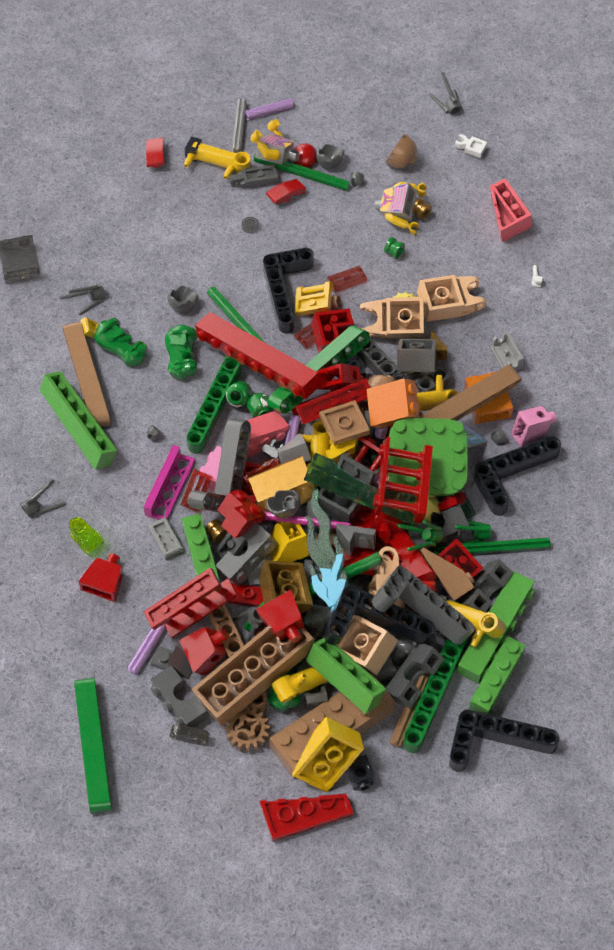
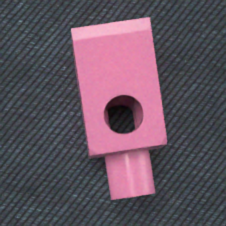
(532, 425)

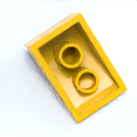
(328, 754)

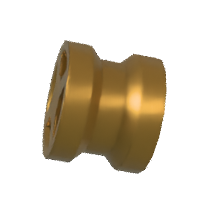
(422, 209)
(216, 531)

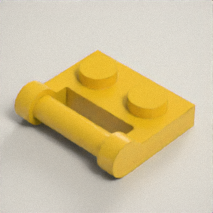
(313, 303)

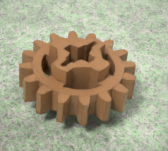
(252, 721)

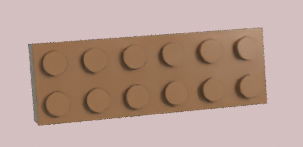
(250, 673)
(293, 739)

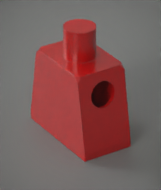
(346, 373)
(384, 524)
(103, 578)
(282, 617)
(204, 649)

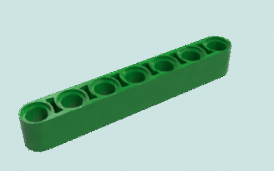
(337, 352)
(229, 374)
(433, 697)
(92, 745)

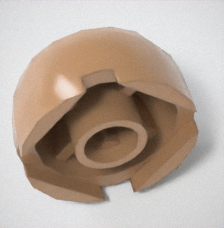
(403, 153)

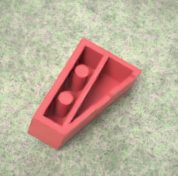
(509, 210)
(264, 430)

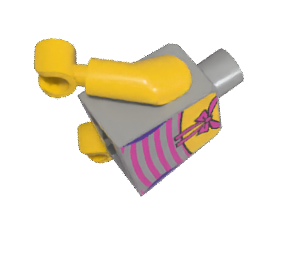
(274, 146)
(399, 203)

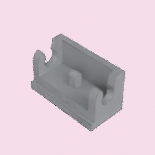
(507, 351)

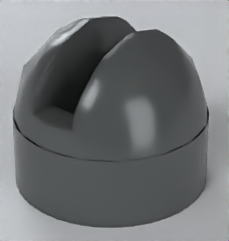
(356, 179)
(154, 432)
(498, 436)

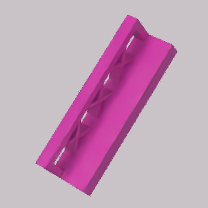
(163, 480)

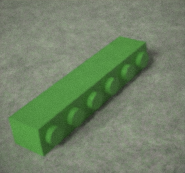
(78, 420)
(507, 607)

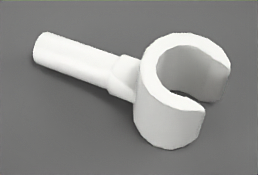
(537, 280)

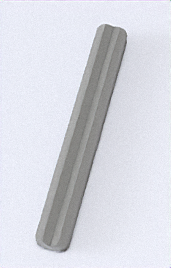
(239, 126)

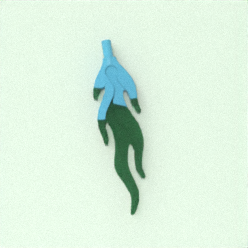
(325, 557)

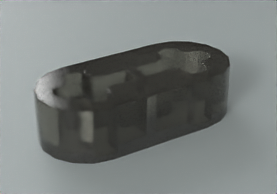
(189, 734)

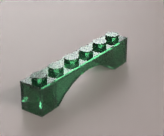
(328, 475)

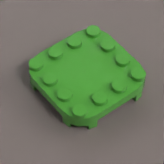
(448, 455)

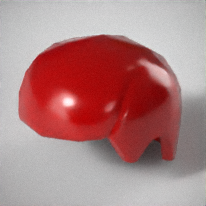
(307, 155)

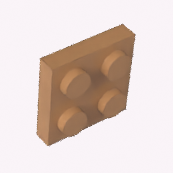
(344, 423)

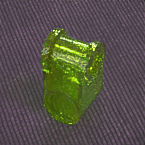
(84, 535)

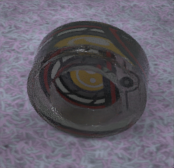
(250, 225)

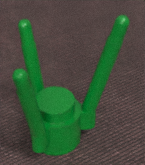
(479, 530)
(431, 534)

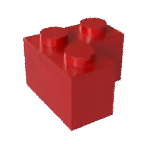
(329, 325)
(239, 513)
(461, 558)

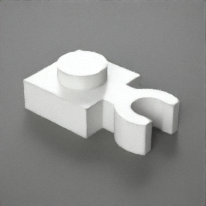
(473, 146)

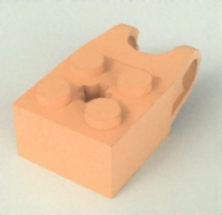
(449, 297)
(390, 316)
(382, 571)
(367, 644)

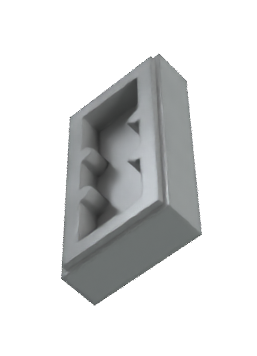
(165, 538)

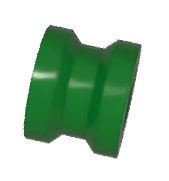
(394, 247)

